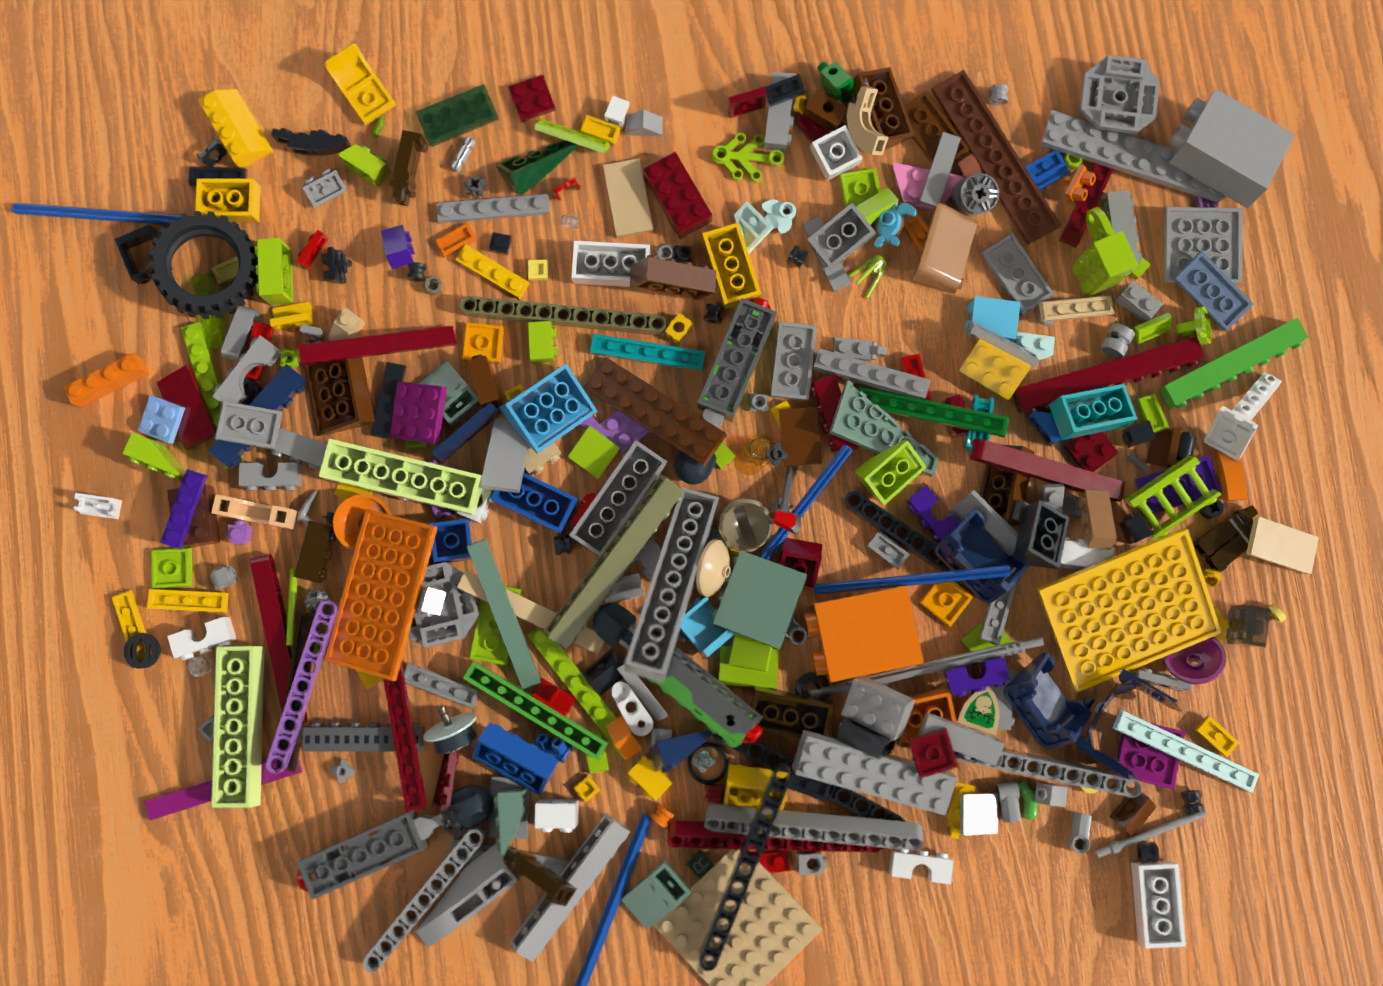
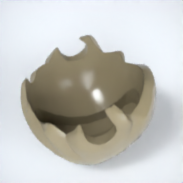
(745, 525)

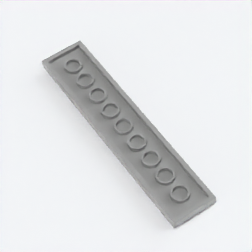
(1120, 153)

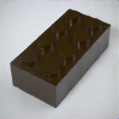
(791, 713)

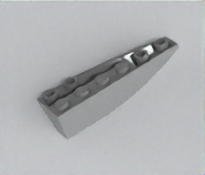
(472, 891)

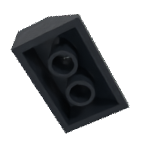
(1041, 536)

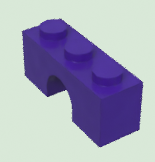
(921, 505)
(993, 673)

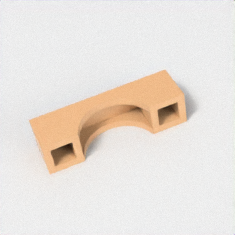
(254, 512)

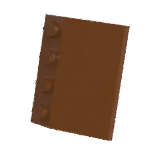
(339, 395)

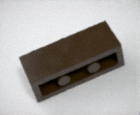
(315, 552)

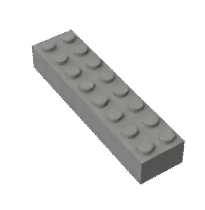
(886, 778)

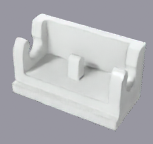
(98, 506)

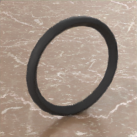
(724, 769)

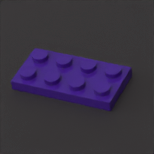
(1205, 472)

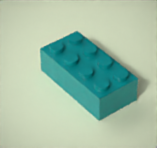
(1092, 411)

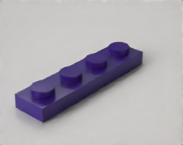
(183, 509)

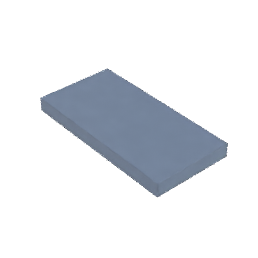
(1212, 290)

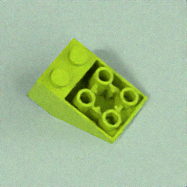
(153, 456)

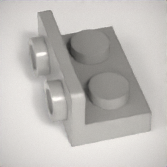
(324, 188)

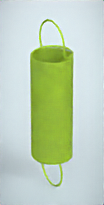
(378, 127)

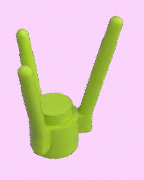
(875, 266)

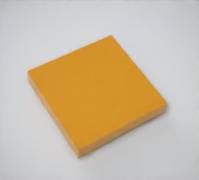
(483, 340)
(946, 601)

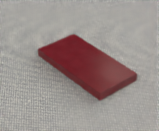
(184, 391)

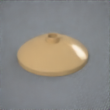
(713, 568)

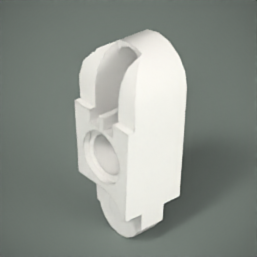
(622, 695)

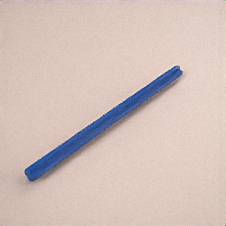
(94, 214)
(808, 499)
(916, 579)
(614, 900)

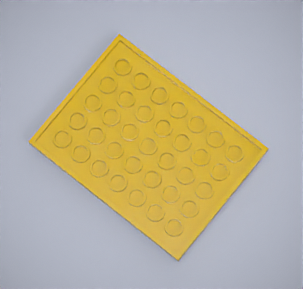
(1130, 609)

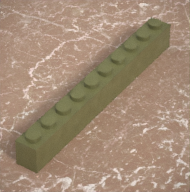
(614, 561)

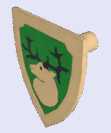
(981, 711)

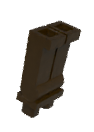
(406, 166)
(1236, 527)
(524, 864)

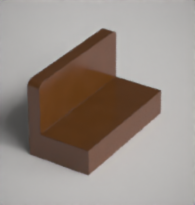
(1164, 448)
(1133, 812)

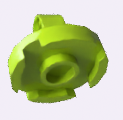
(1200, 326)

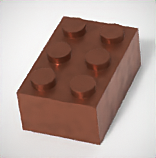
(204, 524)

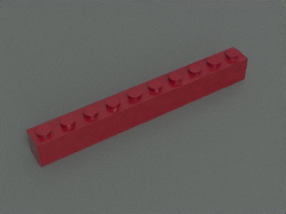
(1111, 373)

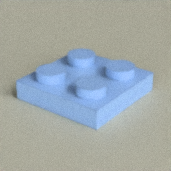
(161, 419)

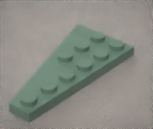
(872, 428)

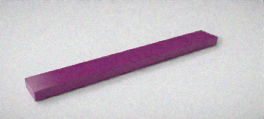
(201, 794)

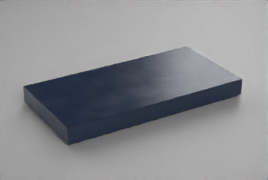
(466, 432)

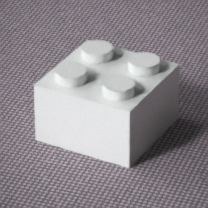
(836, 153)
(556, 814)

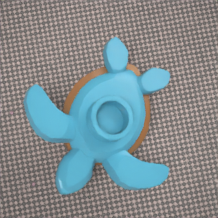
(891, 224)

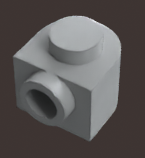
(223, 577)

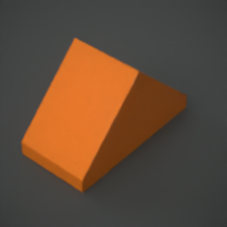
(623, 738)

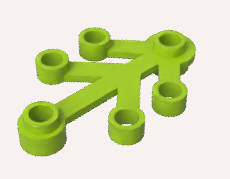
(745, 156)

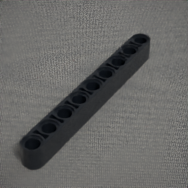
(891, 531)

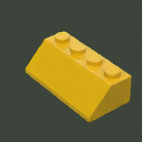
(235, 126)

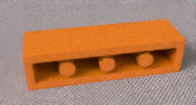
(106, 380)

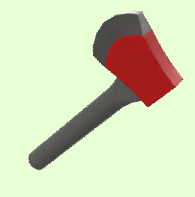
(782, 517)

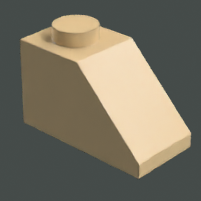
(346, 326)

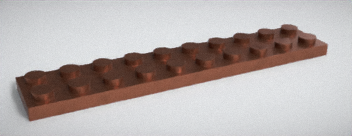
(996, 157)

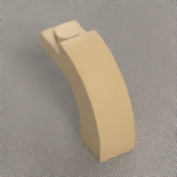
(860, 123)

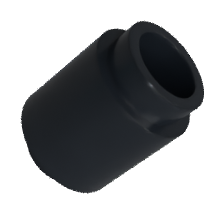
(1186, 445)

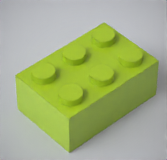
(274, 271)

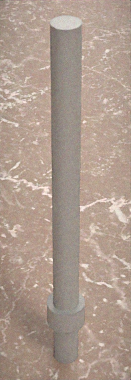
(1115, 847)

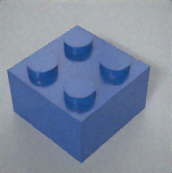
(452, 541)

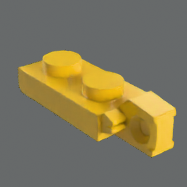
(953, 814)

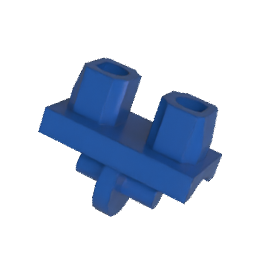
(556, 747)

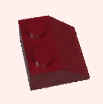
(802, 557)

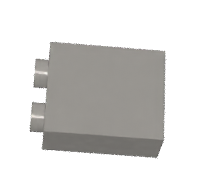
(1230, 147)

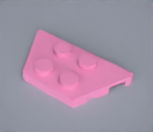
(912, 180)

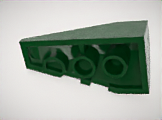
(528, 171)

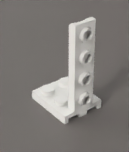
(1233, 428)

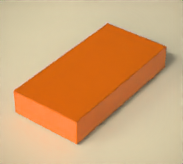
(455, 240)

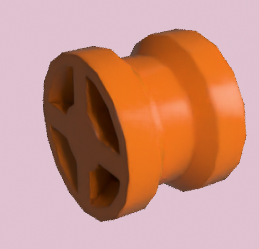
(662, 815)

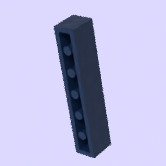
(274, 396)

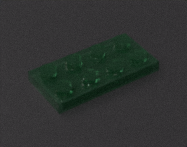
(457, 115)

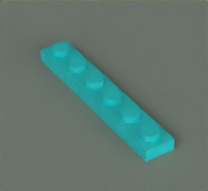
(647, 352)

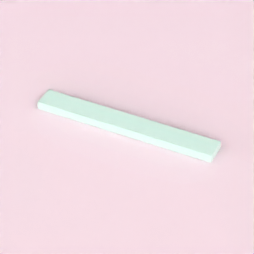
(1185, 751)

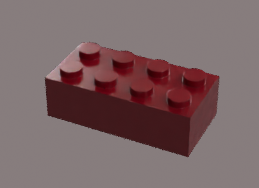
(677, 195)

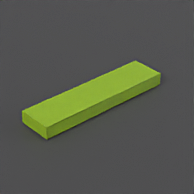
(572, 136)

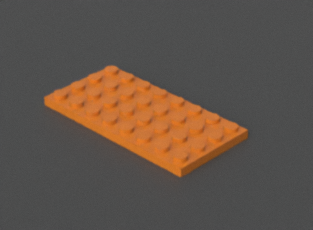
(381, 594)

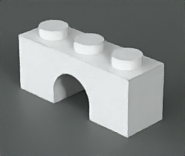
(185, 644)
(939, 865)

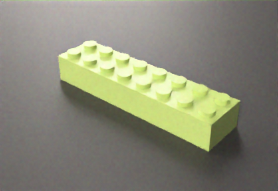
(401, 477)
(238, 727)

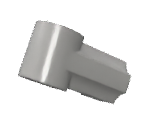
(1008, 797)
(1079, 830)

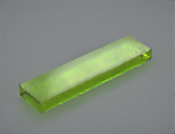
(213, 327)

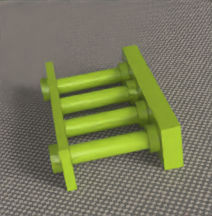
(1171, 477)

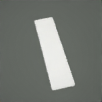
(644, 694)

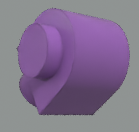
(239, 533)

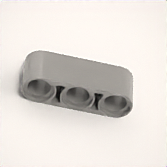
(239, 333)

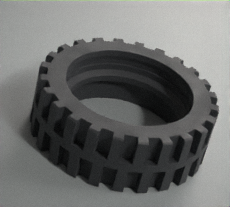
(190, 228)

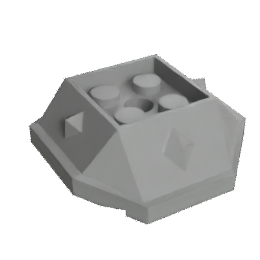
(1121, 78)
(457, 612)

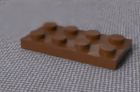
(929, 124)

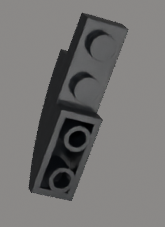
(316, 144)

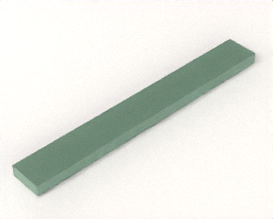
(504, 613)

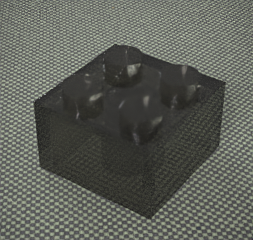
(1248, 626)

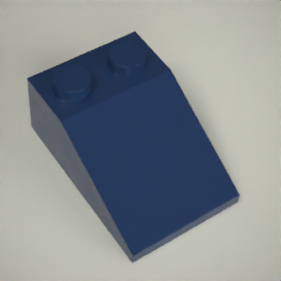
(670, 752)

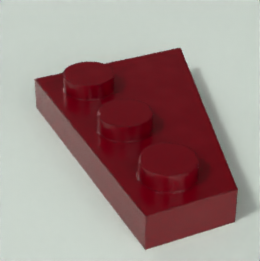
(445, 780)

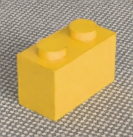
(652, 782)

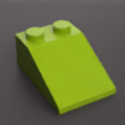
(890, 471)

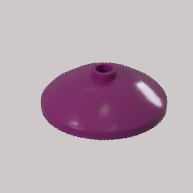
(1210, 659)

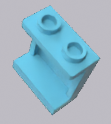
(994, 314)
(701, 631)

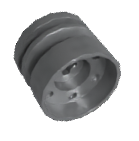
(968, 202)

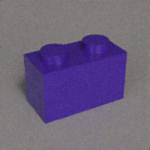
(398, 246)

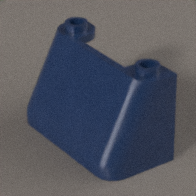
(971, 548)
(1044, 707)

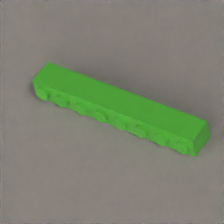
(1229, 365)
(536, 710)

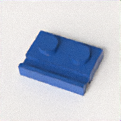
(1048, 169)

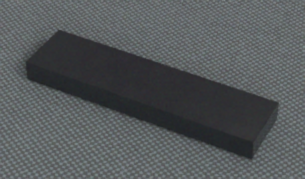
(386, 400)

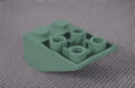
(459, 399)
(511, 808)
(656, 894)

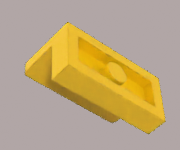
(291, 316)

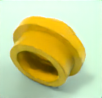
(1214, 580)

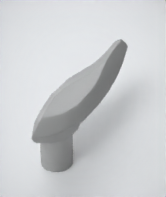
(305, 509)

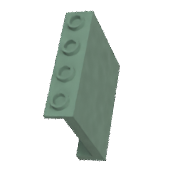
(759, 599)

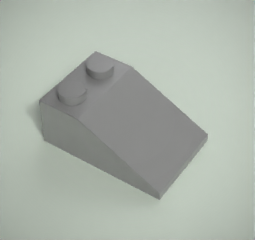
(842, 236)

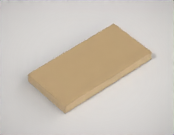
(628, 198)
(1282, 545)

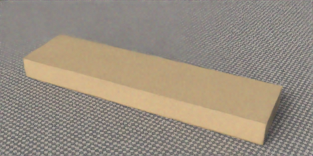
(1076, 308)

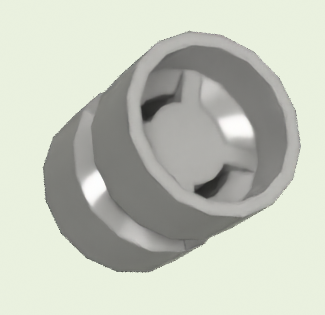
(1117, 340)

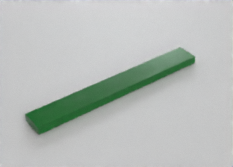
(938, 412)

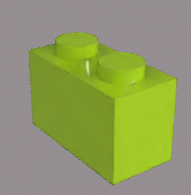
(542, 342)

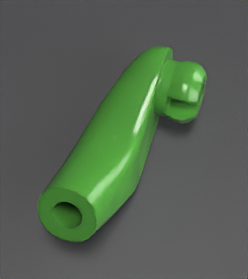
(1030, 806)

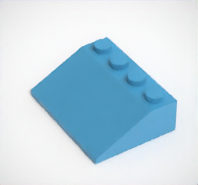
(549, 408)

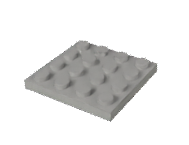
(1206, 230)

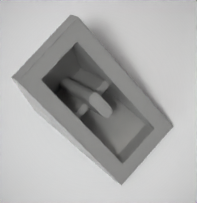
(643, 124)

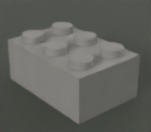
(878, 707)

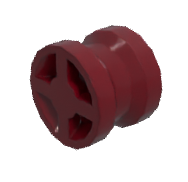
(713, 793)

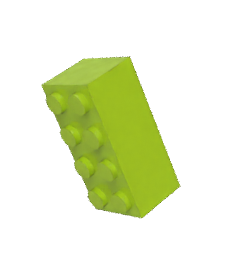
(1107, 258)

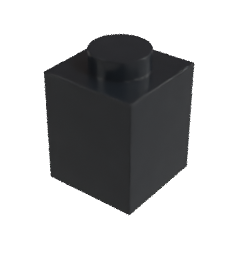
(1138, 434)
(1135, 528)

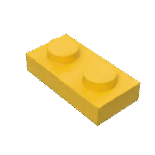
(1217, 736)

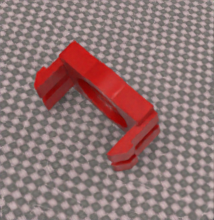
(564, 185)

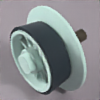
(451, 732)

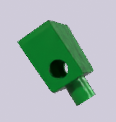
(836, 81)

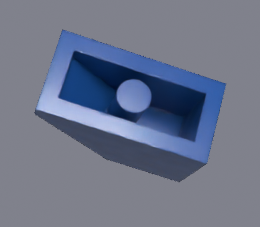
(1045, 426)

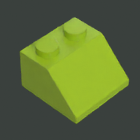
(365, 164)

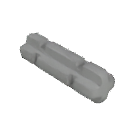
(462, 154)

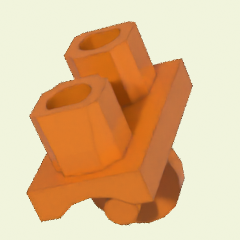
(1074, 184)

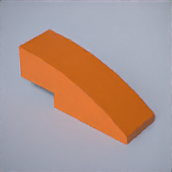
(1231, 478)

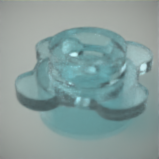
(703, 755)

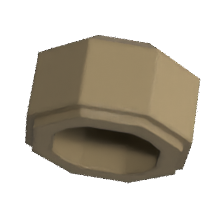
(433, 285)

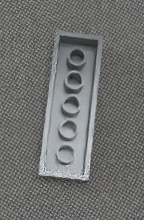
(618, 498)

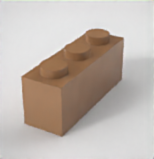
(1097, 519)

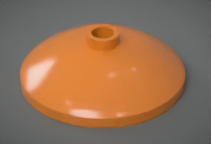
(350, 513)

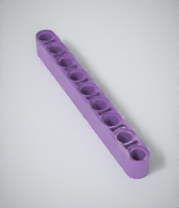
(296, 694)

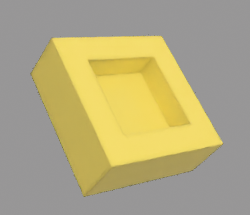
(537, 269)

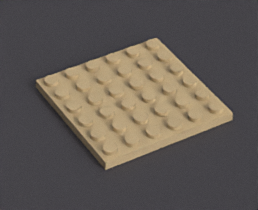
(764, 935)

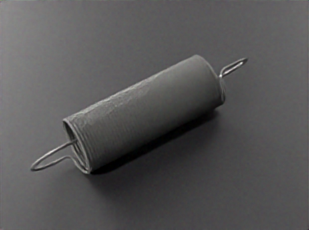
(1137, 462)

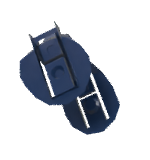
(1129, 683)

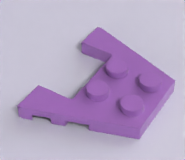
(619, 430)

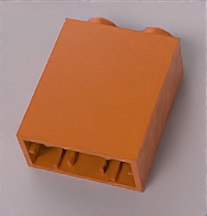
(864, 634)

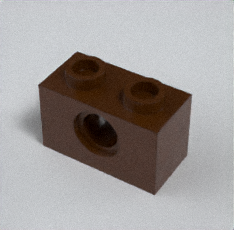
(830, 120)

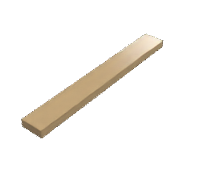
(530, 611)

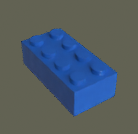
(539, 503)
(515, 758)

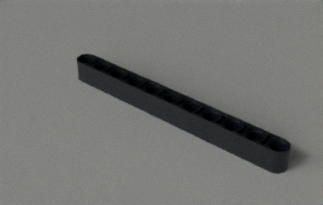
(849, 803)
(744, 876)

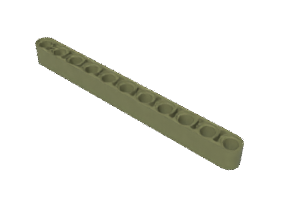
(555, 310)

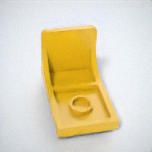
(359, 83)

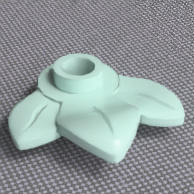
(777, 217)

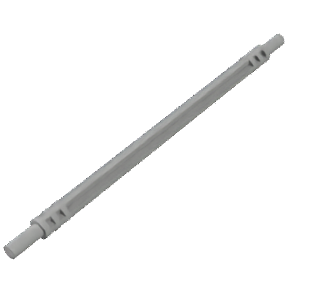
(935, 665)

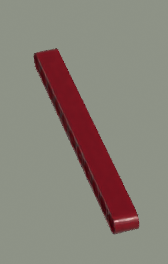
(695, 835)

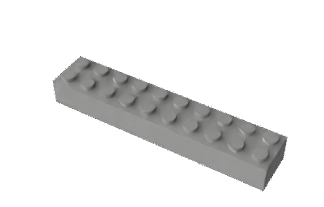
(671, 586)

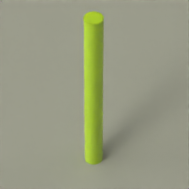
(291, 608)

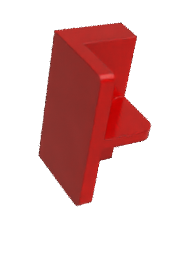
(554, 697)

